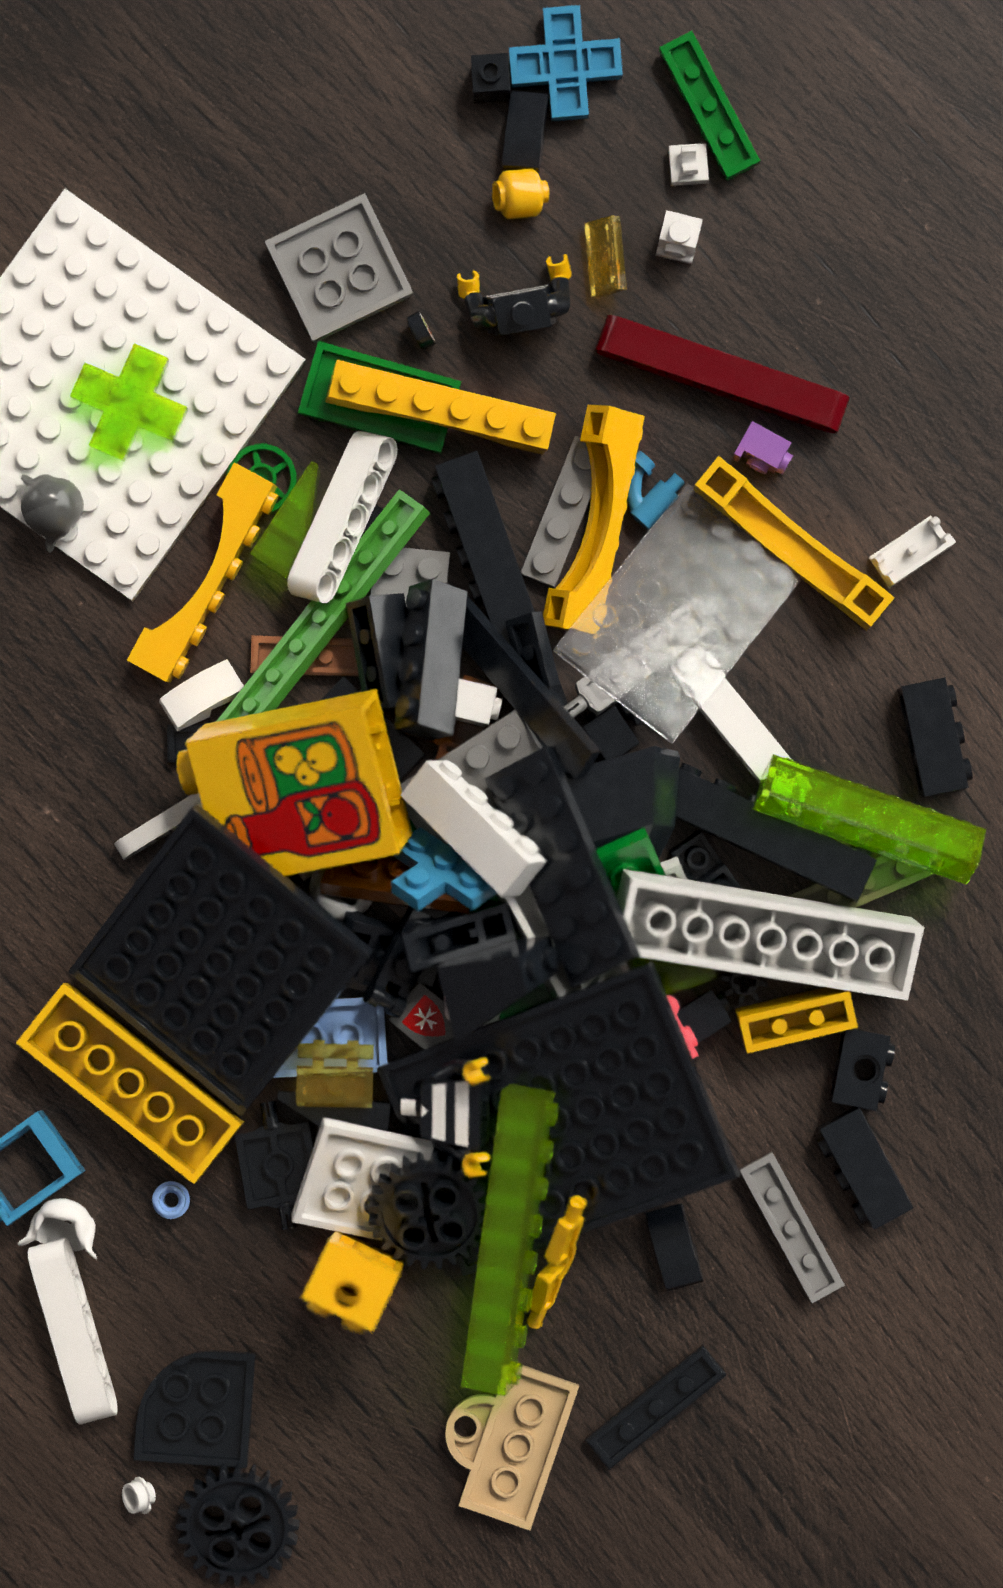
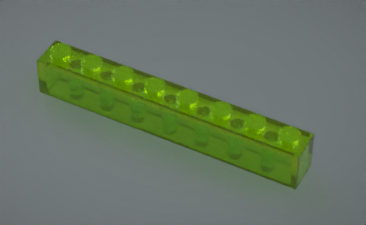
(508, 1239)

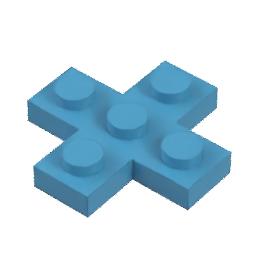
(565, 63)
(437, 870)

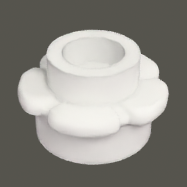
(138, 1496)

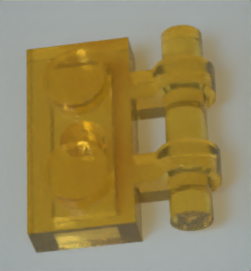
(335, 1085)

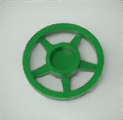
(268, 472)

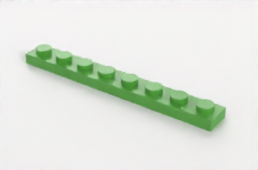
(322, 620)

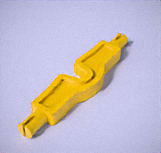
(560, 1257)

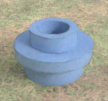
(162, 1208)

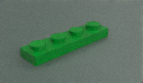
(709, 105)

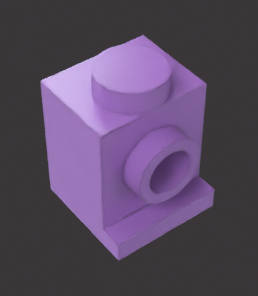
(763, 450)

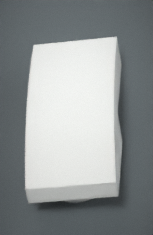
(200, 694)

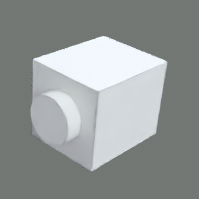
(477, 703)

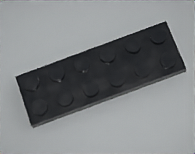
(572, 883)

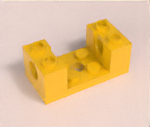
(356, 1264)

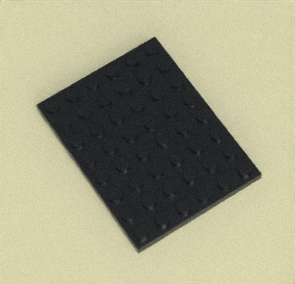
(627, 1092)

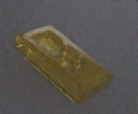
(605, 256)

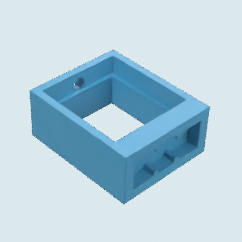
(59, 1152)

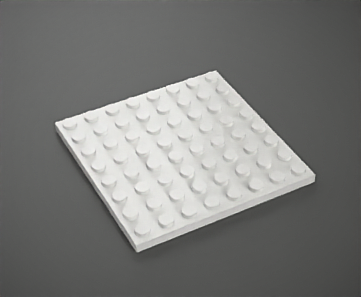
(87, 296)

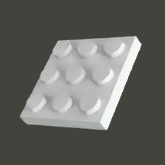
(342, 1174)

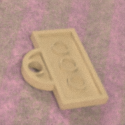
(511, 1445)

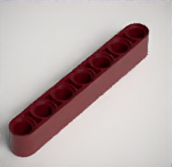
(722, 374)

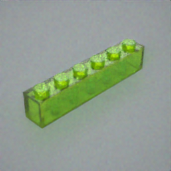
(870, 819)

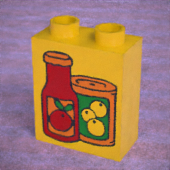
(302, 782)

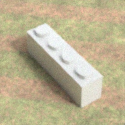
(473, 827)

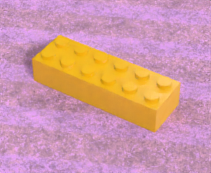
(130, 1082)

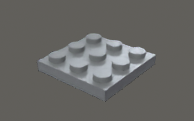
(339, 268)

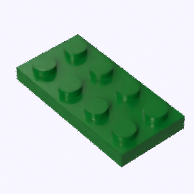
(402, 430)

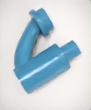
(652, 506)

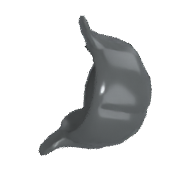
(51, 507)

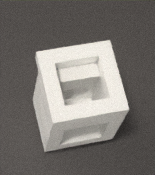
(679, 237)

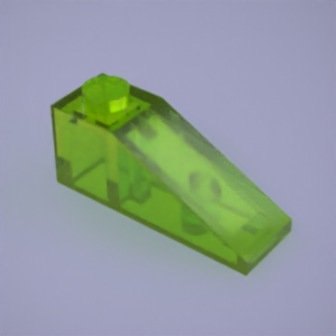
(290, 525)

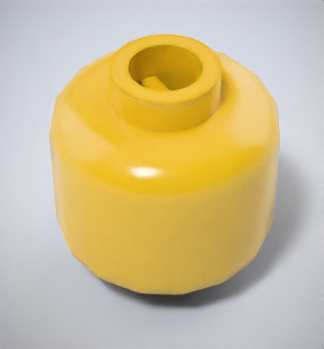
(519, 193)

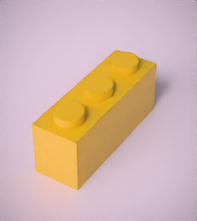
(795, 1018)

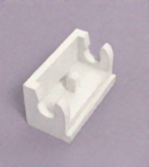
(911, 551)

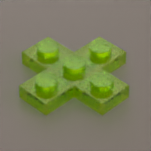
(129, 402)

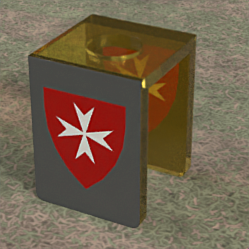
(424, 1018)

